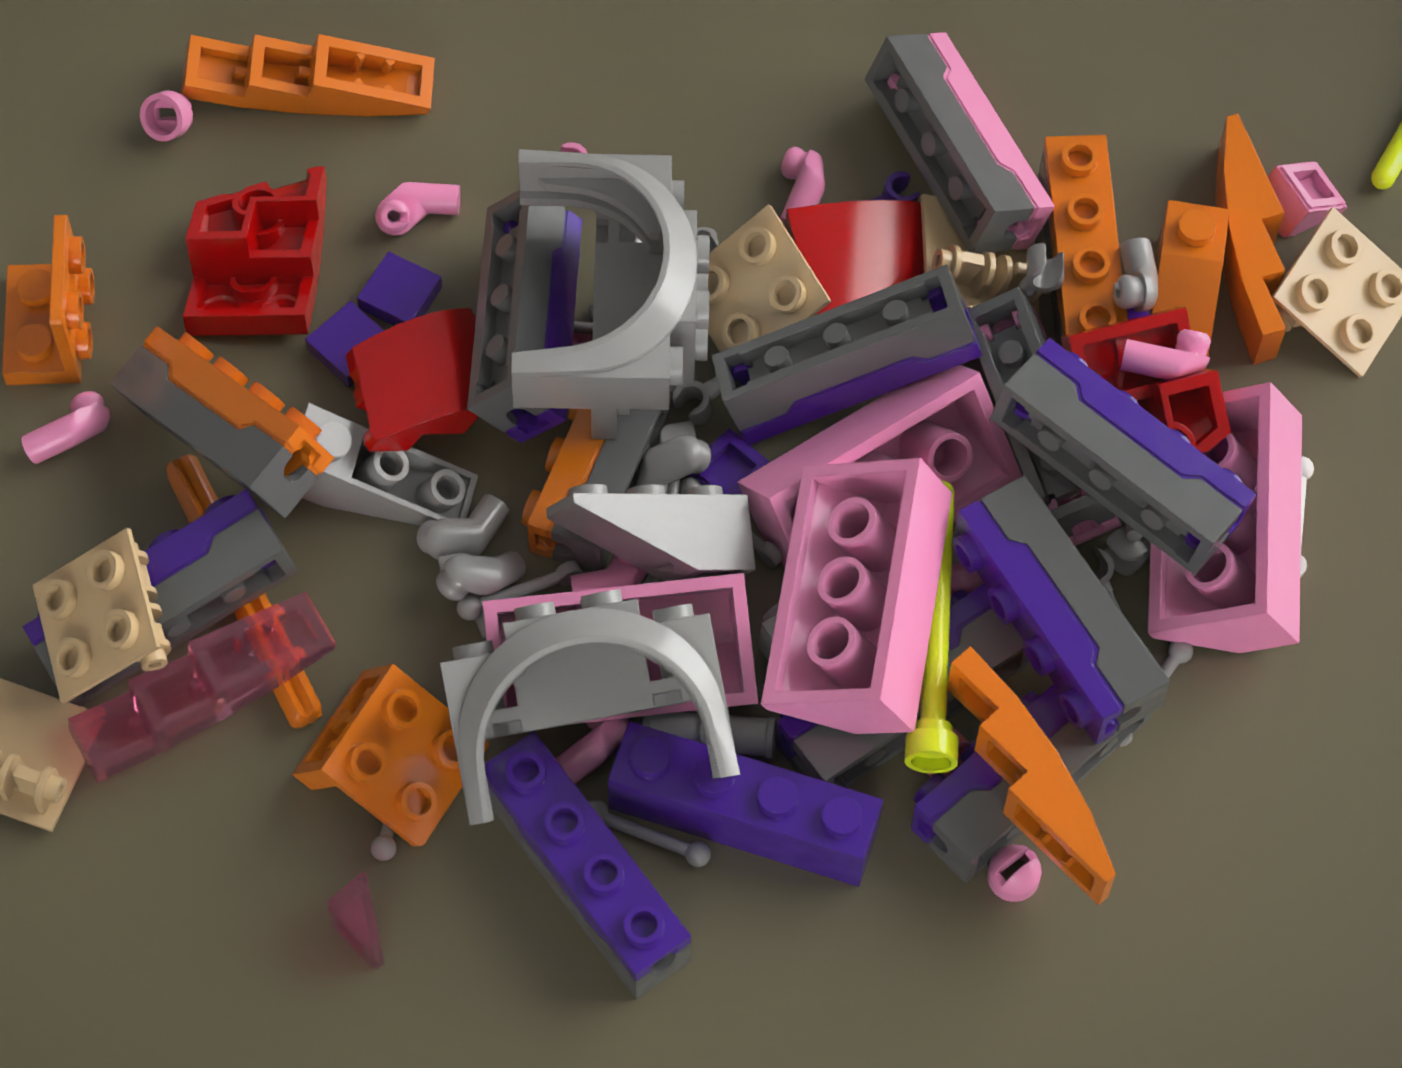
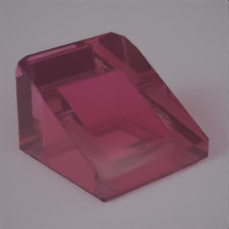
(355, 919)

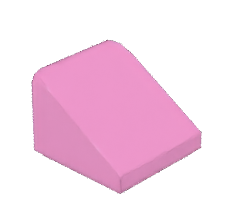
(1304, 196)

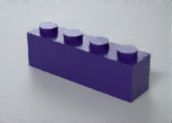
(757, 812)

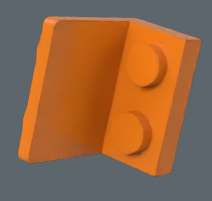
(46, 314)
(389, 753)

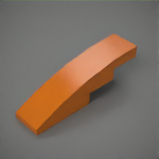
(318, 79)
(1250, 258)
(1042, 792)

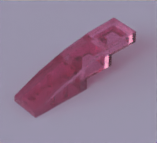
(201, 688)

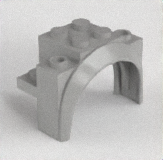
(646, 293)
(579, 671)

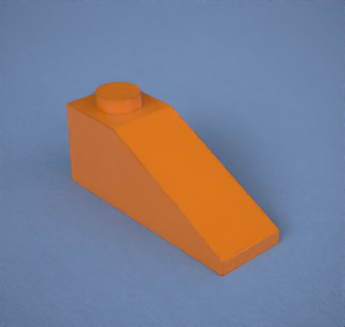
(1191, 261)

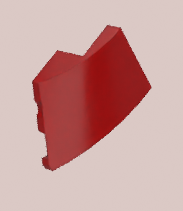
(859, 245)
(256, 259)
(415, 379)
(1185, 404)

